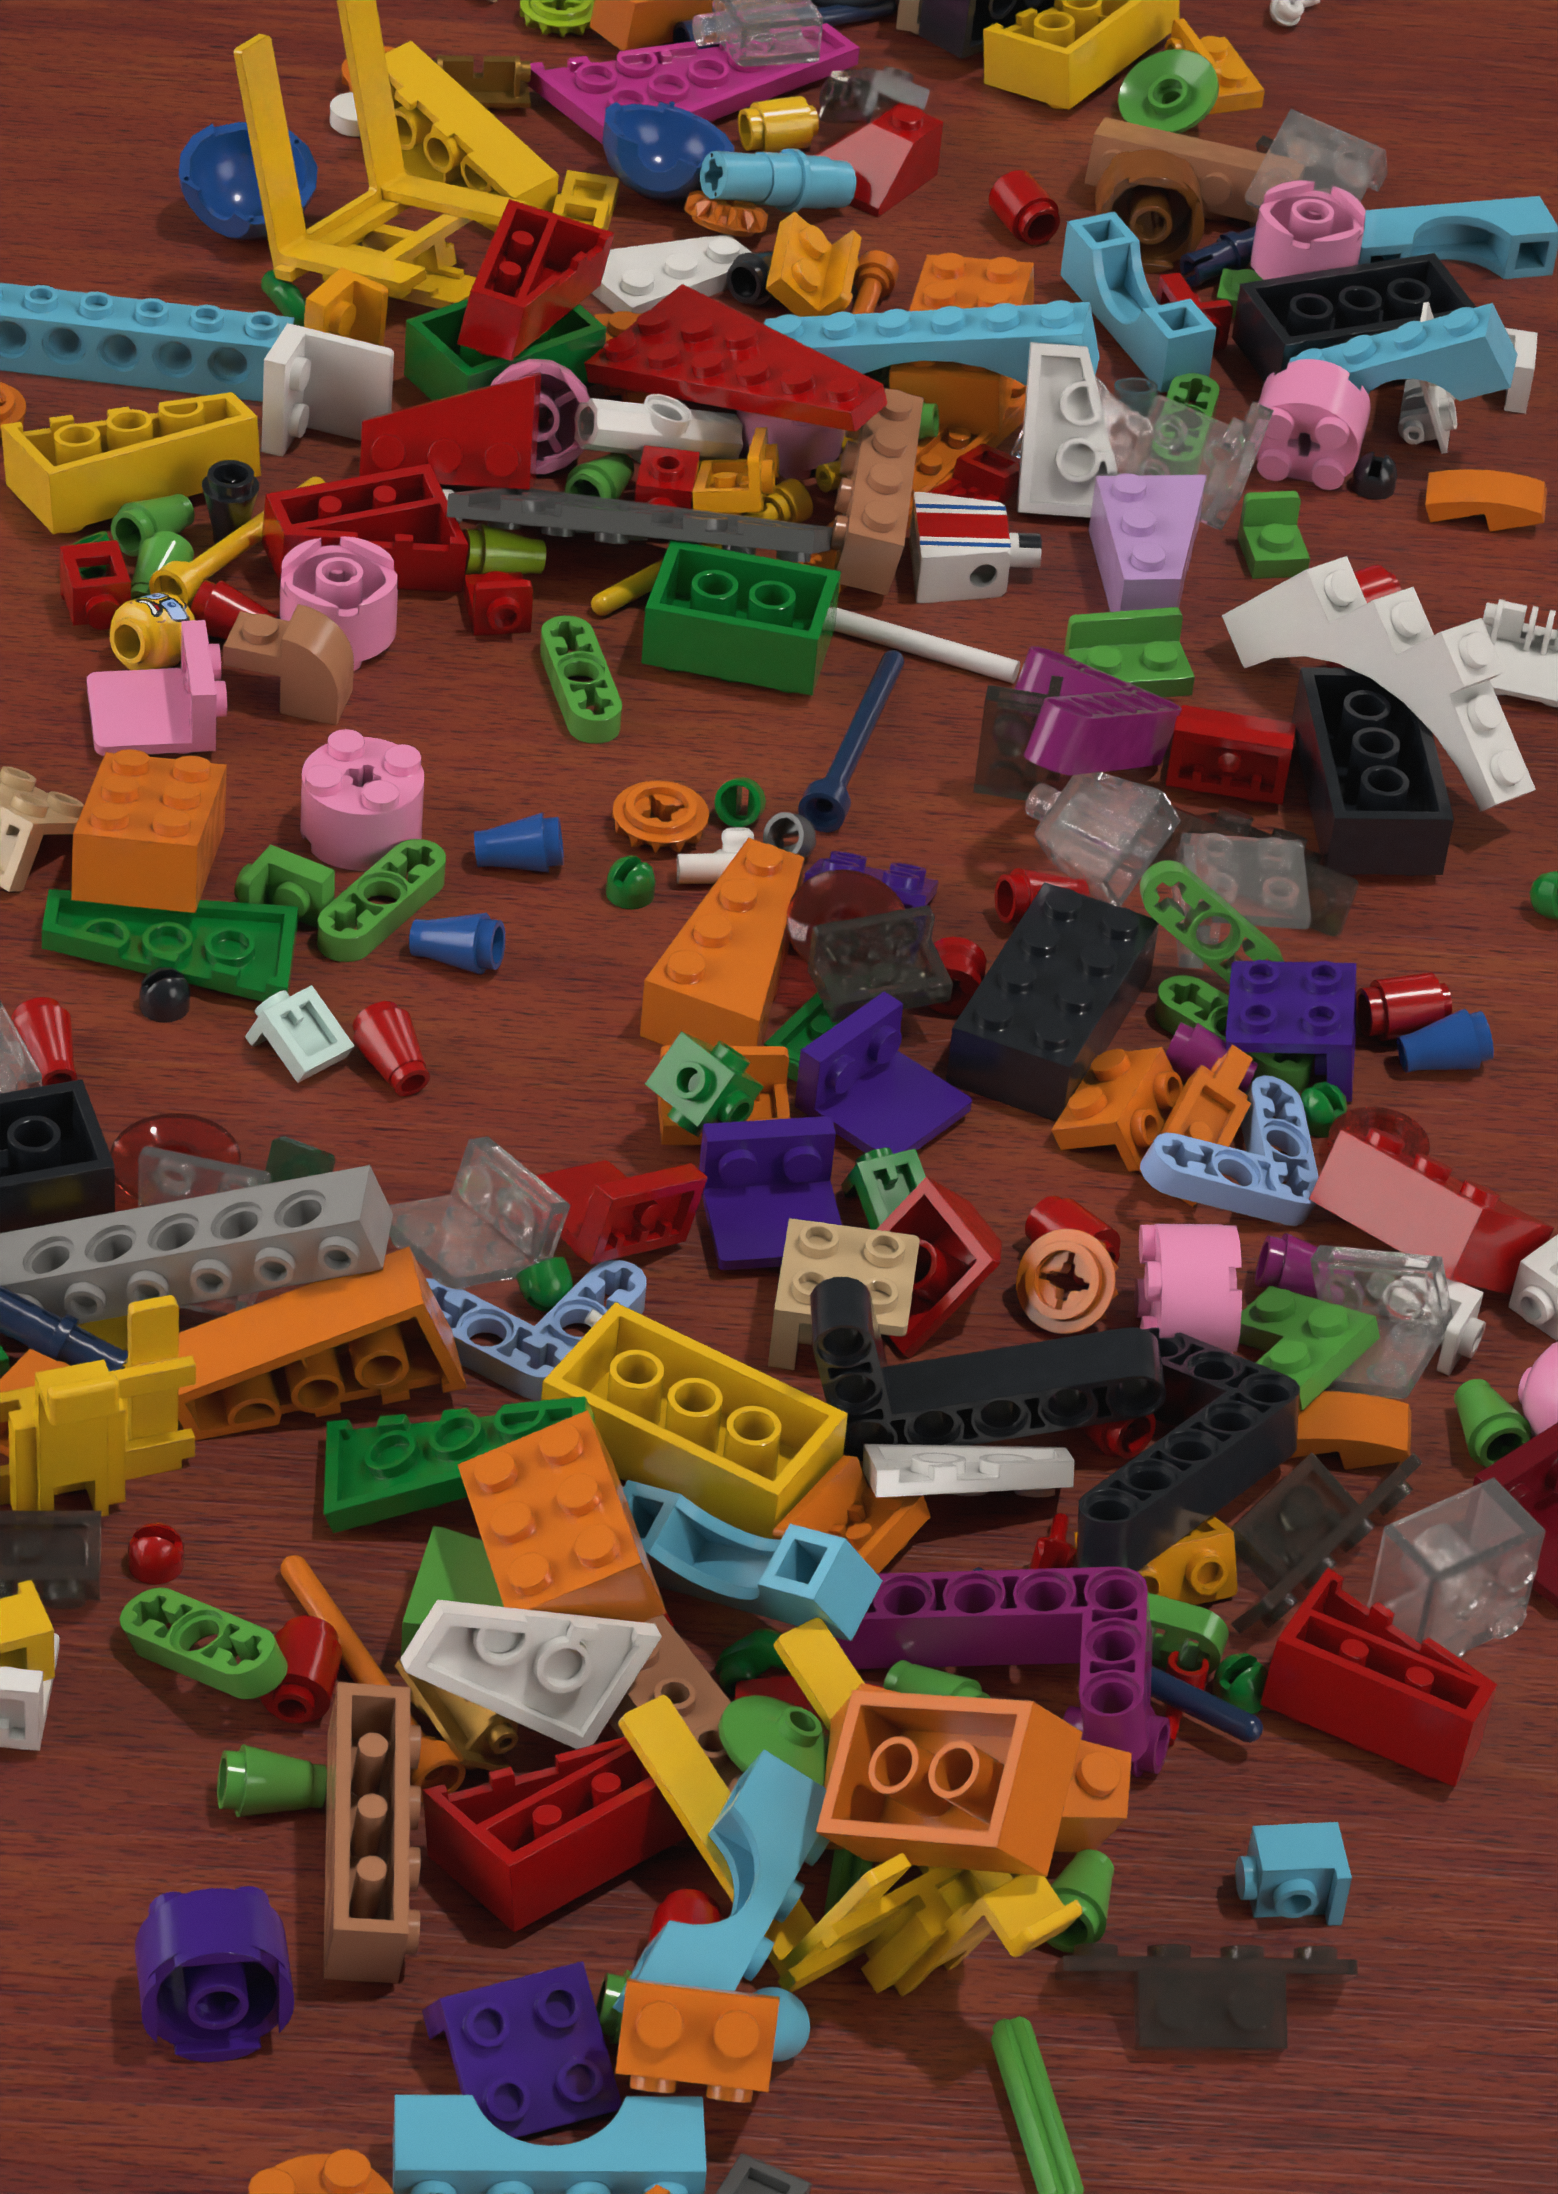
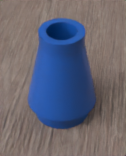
(523, 844)
(460, 941)
(1448, 1044)

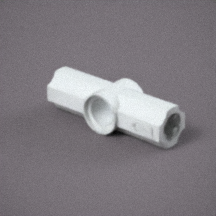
(656, 423)

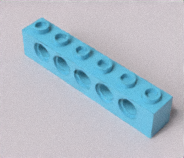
(83, 339)

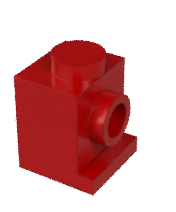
(97, 598)

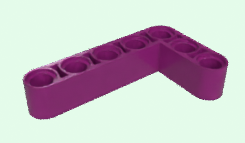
(1095, 721)
(1020, 1620)

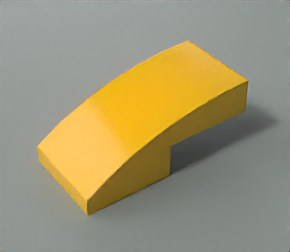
(588, 198)

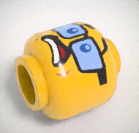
(148, 631)

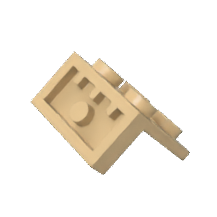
(24, 819)
(824, 1251)

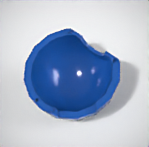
(659, 148)
(222, 181)

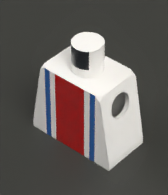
(965, 548)

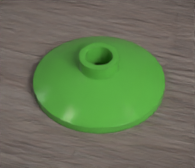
(1165, 78)
(779, 1728)

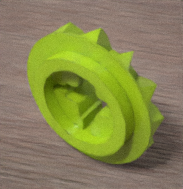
(572, 18)

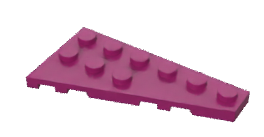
(692, 78)

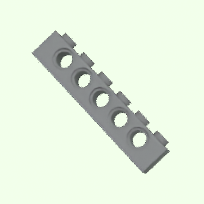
(202, 1246)

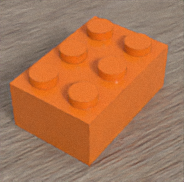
(149, 831)
(561, 1526)
(950, 1781)

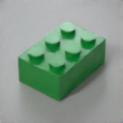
(447, 369)
(740, 617)

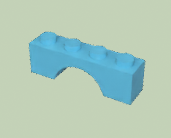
(1502, 235)
(1106, 269)
(1459, 352)
(781, 1579)
(765, 1839)
(453, 2149)

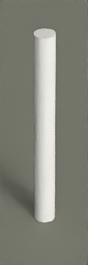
(927, 646)

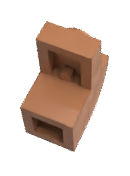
(307, 655)

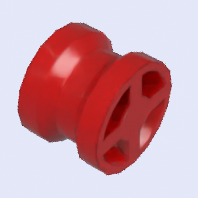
(963, 962)

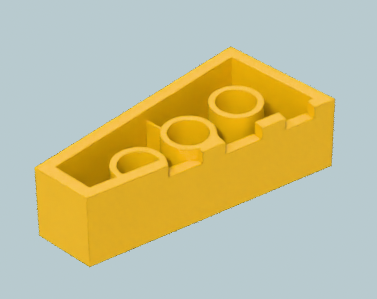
(1073, 46)
(456, 139)
(92, 469)

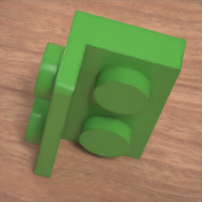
(1134, 647)

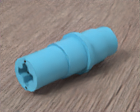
(778, 179)

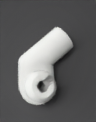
(1288, 12)
(708, 867)

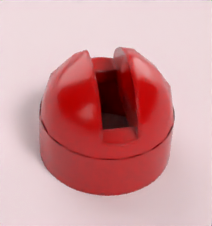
(156, 1553)

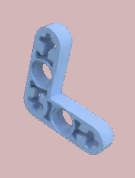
(1193, 1167)
(530, 1350)

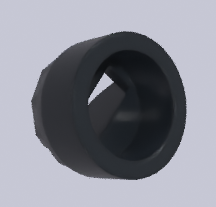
(1374, 477)
(164, 995)

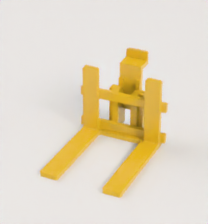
(408, 262)
(98, 1424)
(902, 1933)

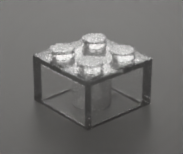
(1460, 1568)

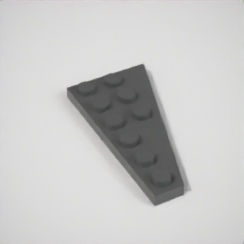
(624, 520)

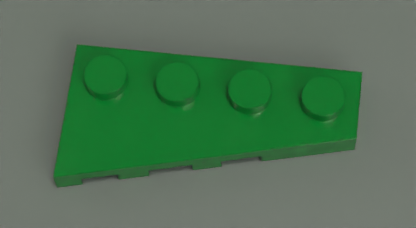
(219, 947)
(414, 1465)

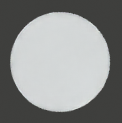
(343, 115)

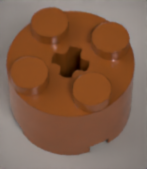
(1156, 201)

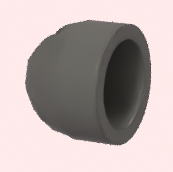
(788, 826)

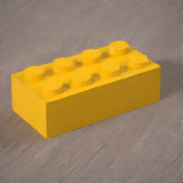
(699, 1420)

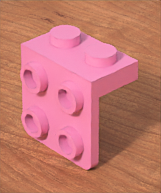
(161, 707)

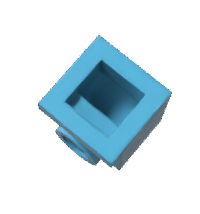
(1295, 1871)

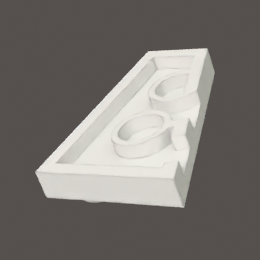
(646, 274)
(1062, 433)
(966, 1469)
(532, 1665)

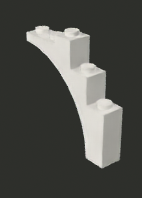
(1391, 642)

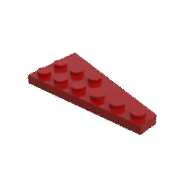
(728, 360)

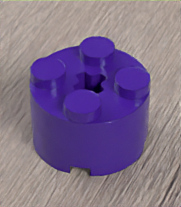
(213, 1972)

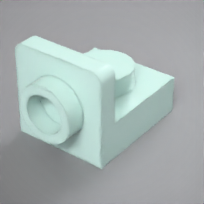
(300, 1032)

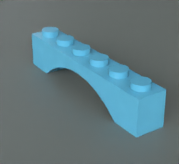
(979, 337)

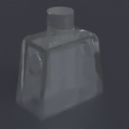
(762, 31)
(1102, 830)

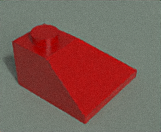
(889, 156)
(952, 1259)

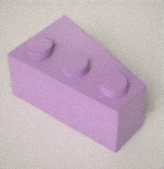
(1145, 537)

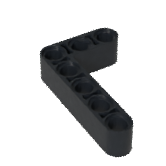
(975, 1393)
(1229, 1433)

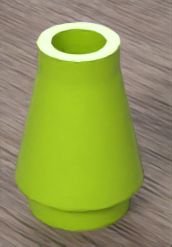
(502, 551)

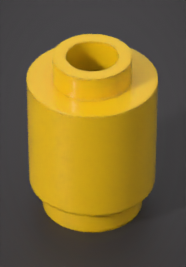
(778, 125)

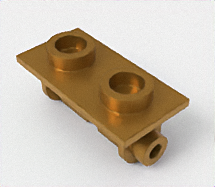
(499, 85)
(469, 1729)

